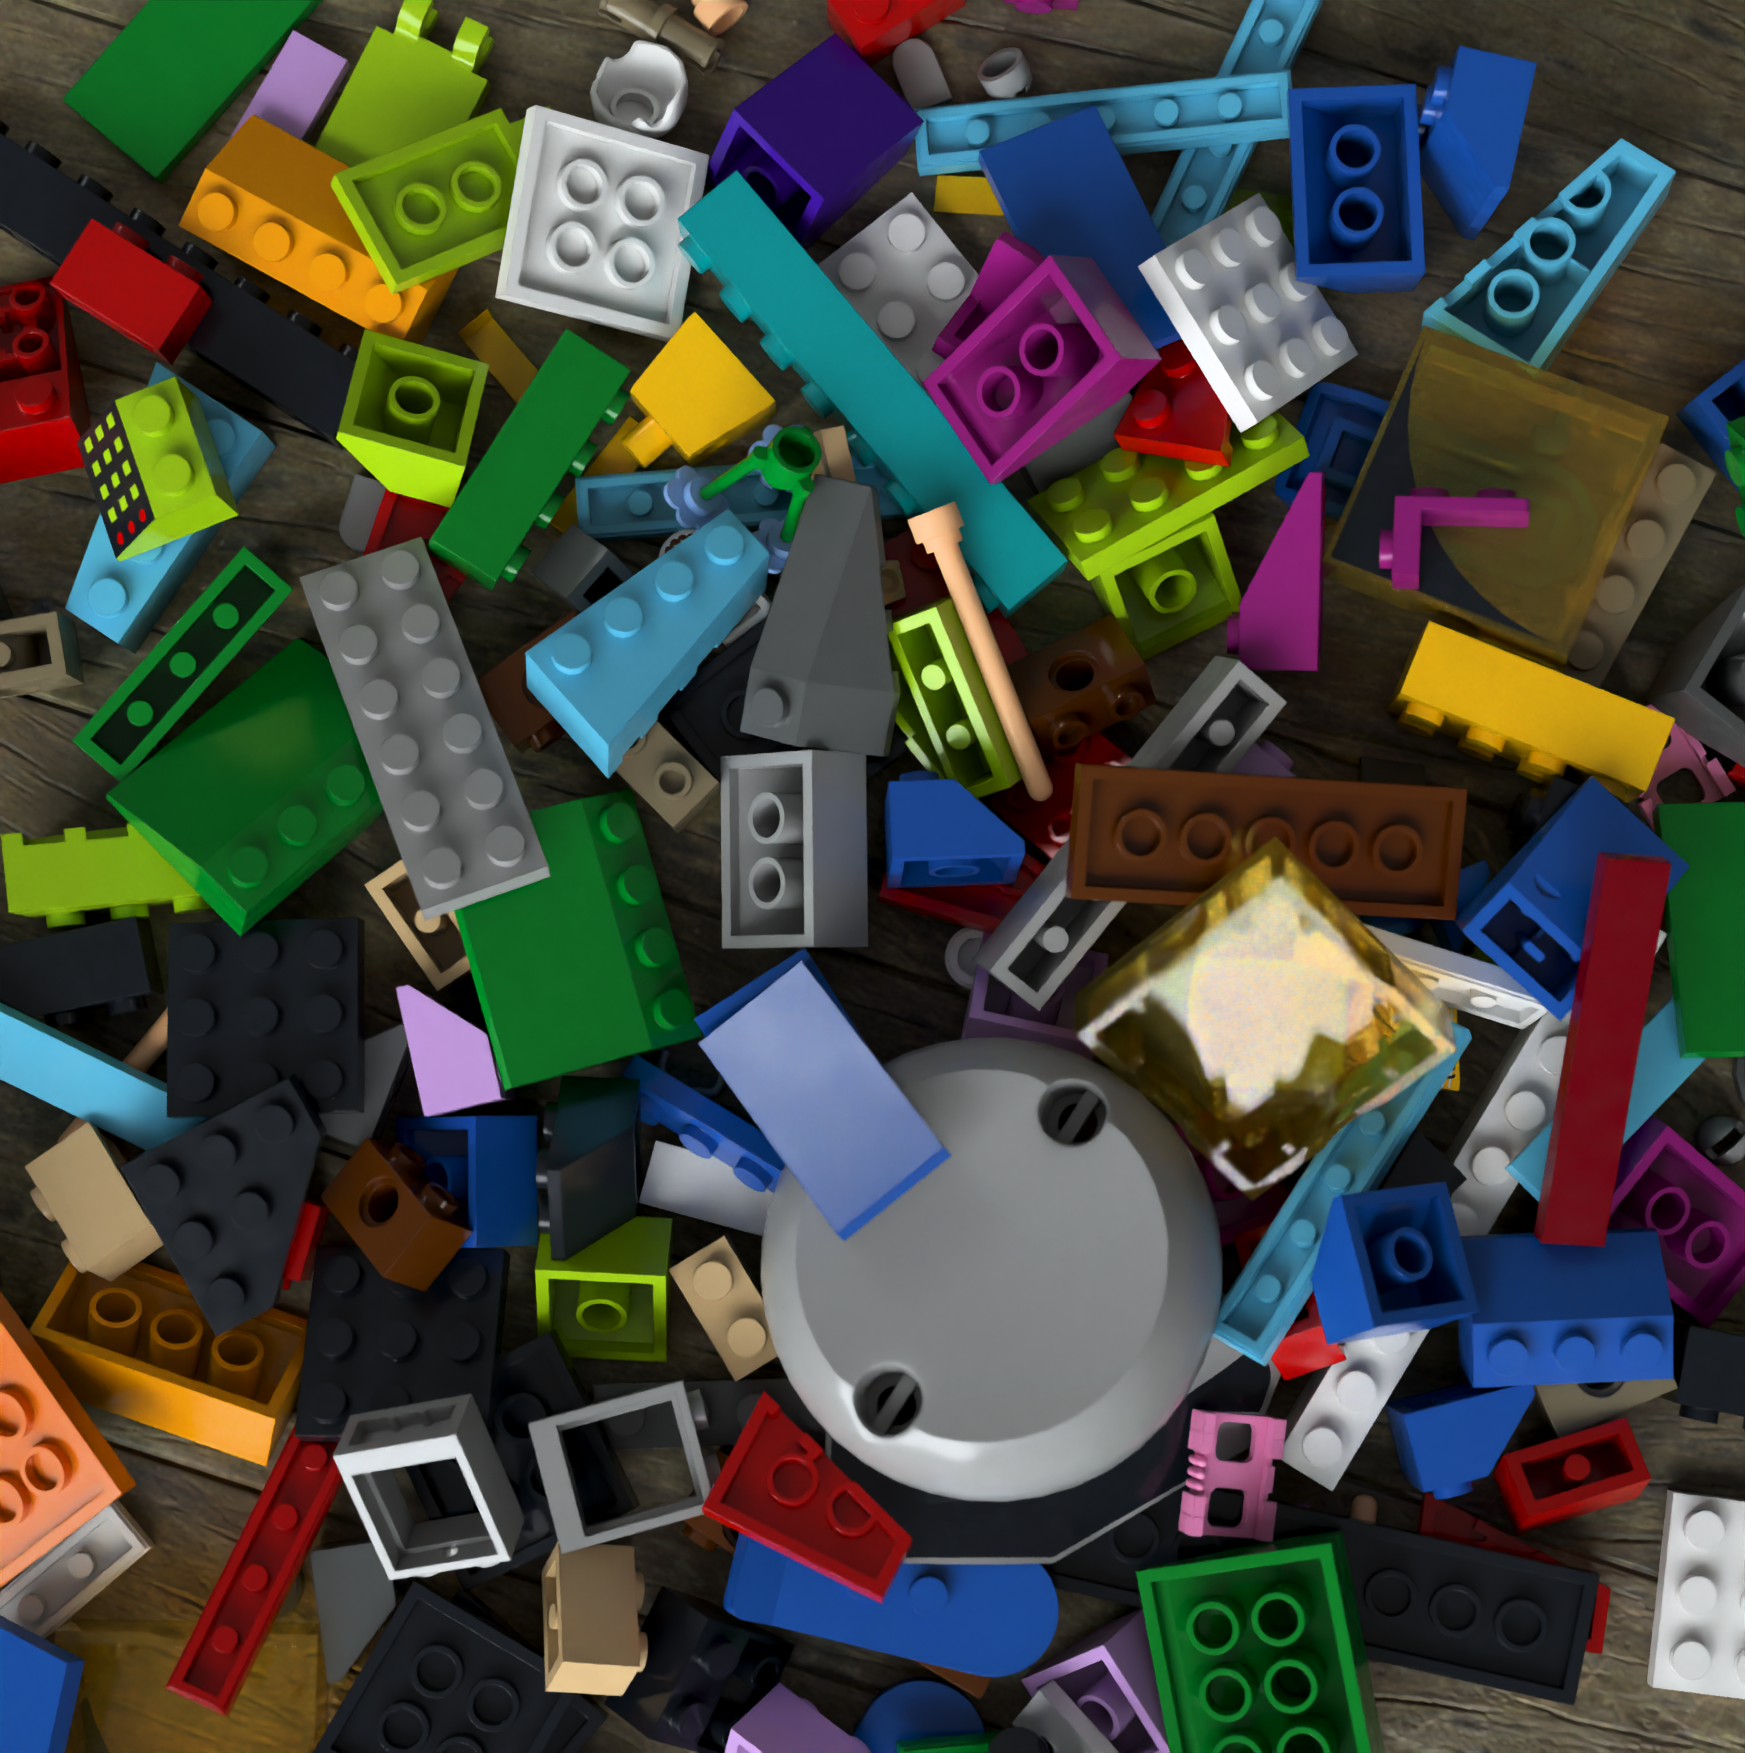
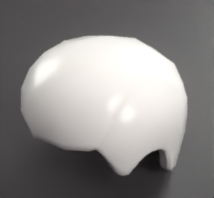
(641, 90)

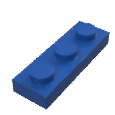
(706, 1126)

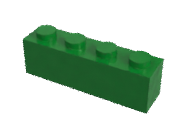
(529, 461)
(182, 664)

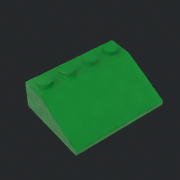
(257, 788)
(584, 958)
(1261, 1650)

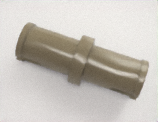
(667, 28)

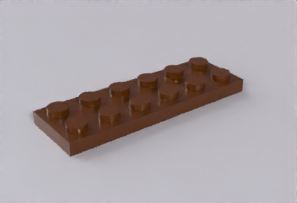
(1182, 831)

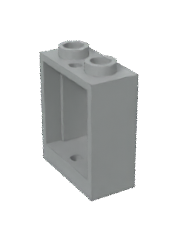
(418, 1435)
(561, 1485)

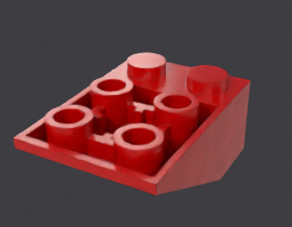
(39, 383)

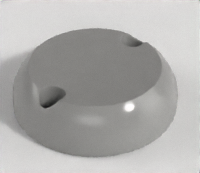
(1020, 1286)

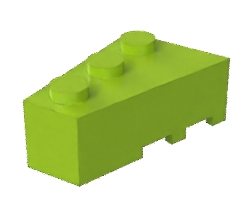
(946, 701)
(91, 874)

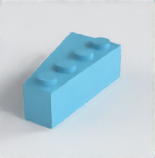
(1556, 264)
(132, 594)
(643, 641)

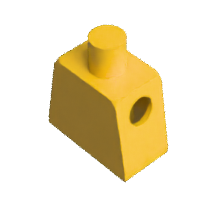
(695, 398)

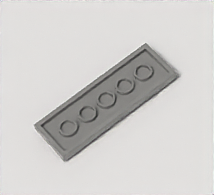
(424, 728)

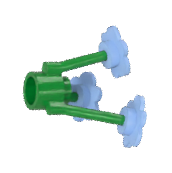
(785, 463)

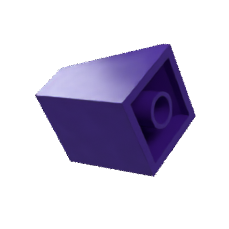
(816, 139)

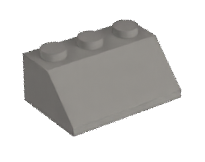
(794, 850)

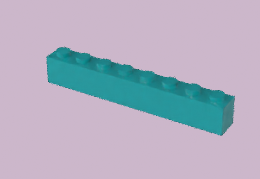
(865, 389)

